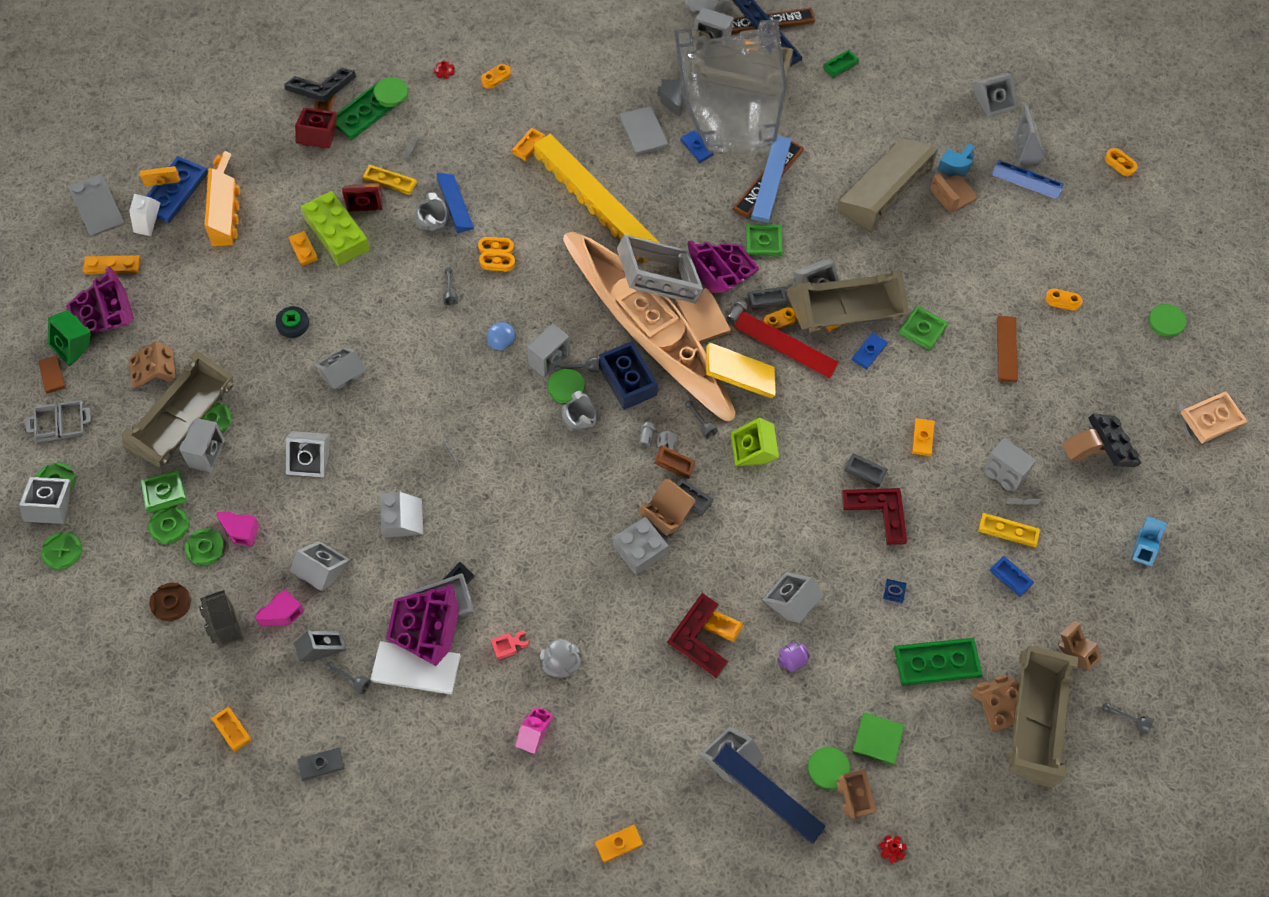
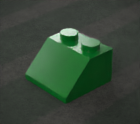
(67, 336)

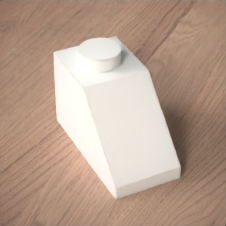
(143, 214)

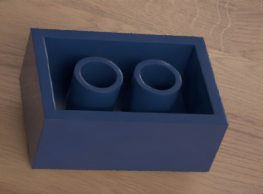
(628, 375)

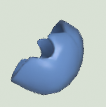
(501, 336)

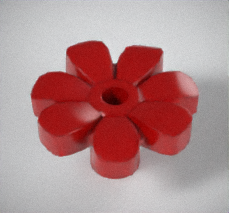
(444, 69)
(892, 848)

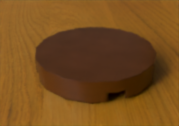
(175, 605)

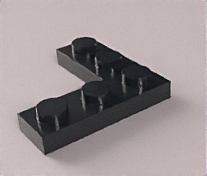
(324, 90)

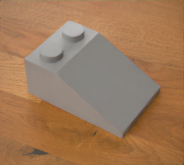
(1027, 140)
(96, 205)

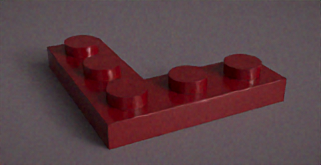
(875, 499)
(685, 636)

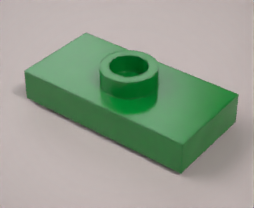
(840, 63)

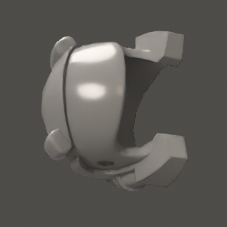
(431, 213)
(579, 406)
(560, 658)

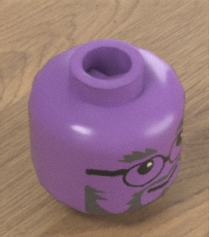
(793, 656)

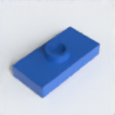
(696, 146)
(869, 351)
(1011, 576)

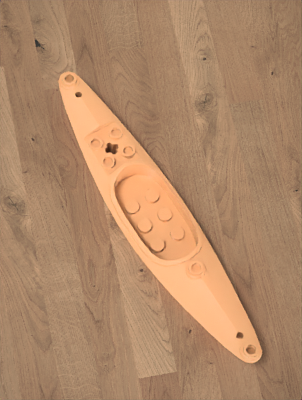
(651, 322)

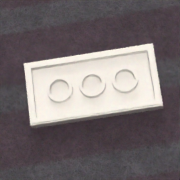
(405, 669)

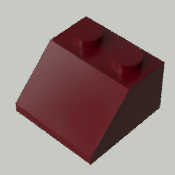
(315, 128)
(363, 197)

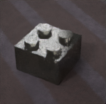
(220, 619)

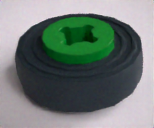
(292, 328)

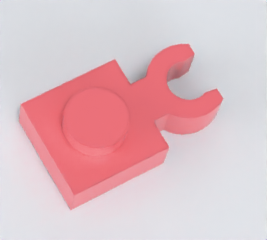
(506, 645)

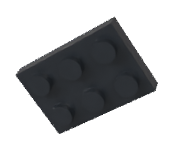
(1115, 440)

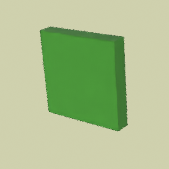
(764, 240)
(923, 327)
(163, 491)
(878, 739)

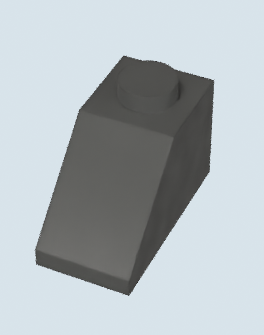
(671, 94)
(319, 644)

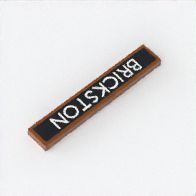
(785, 19)
(747, 202)

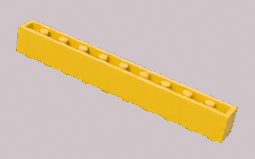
(589, 191)

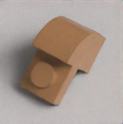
(1084, 445)
(1076, 645)

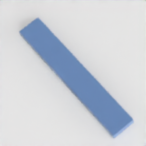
(771, 179)

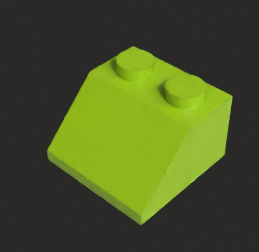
(754, 443)

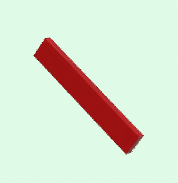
(786, 344)

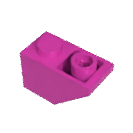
(239, 528)
(280, 611)
(533, 730)

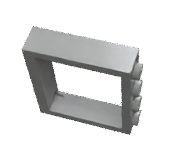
(686, 289)

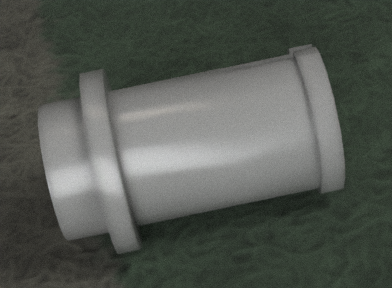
(739, 306)
(646, 434)

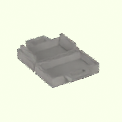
(58, 421)

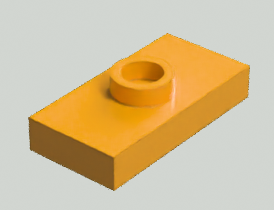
(525, 146)
(159, 176)
(923, 437)
(724, 626)
(231, 729)
(618, 843)

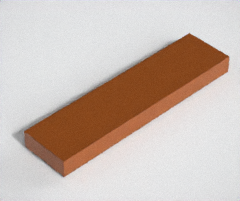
(1007, 349)

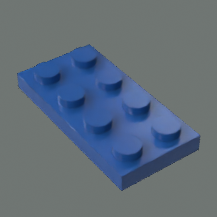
(174, 195)

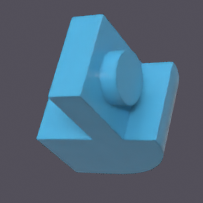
(954, 163)
(1148, 540)

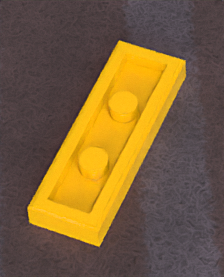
(389, 179)
(1009, 530)

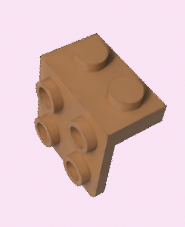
(952, 192)
(152, 362)
(668, 507)
(998, 701)
(856, 793)

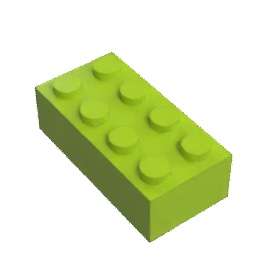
(335, 228)

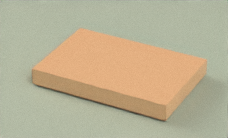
(704, 317)
(1213, 417)

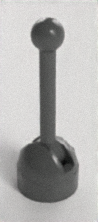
(450, 294)
(591, 364)
(706, 426)
(358, 682)
(1143, 723)

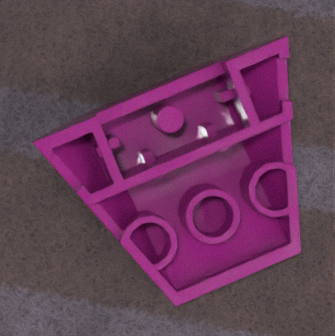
(722, 265)
(103, 304)
(425, 623)

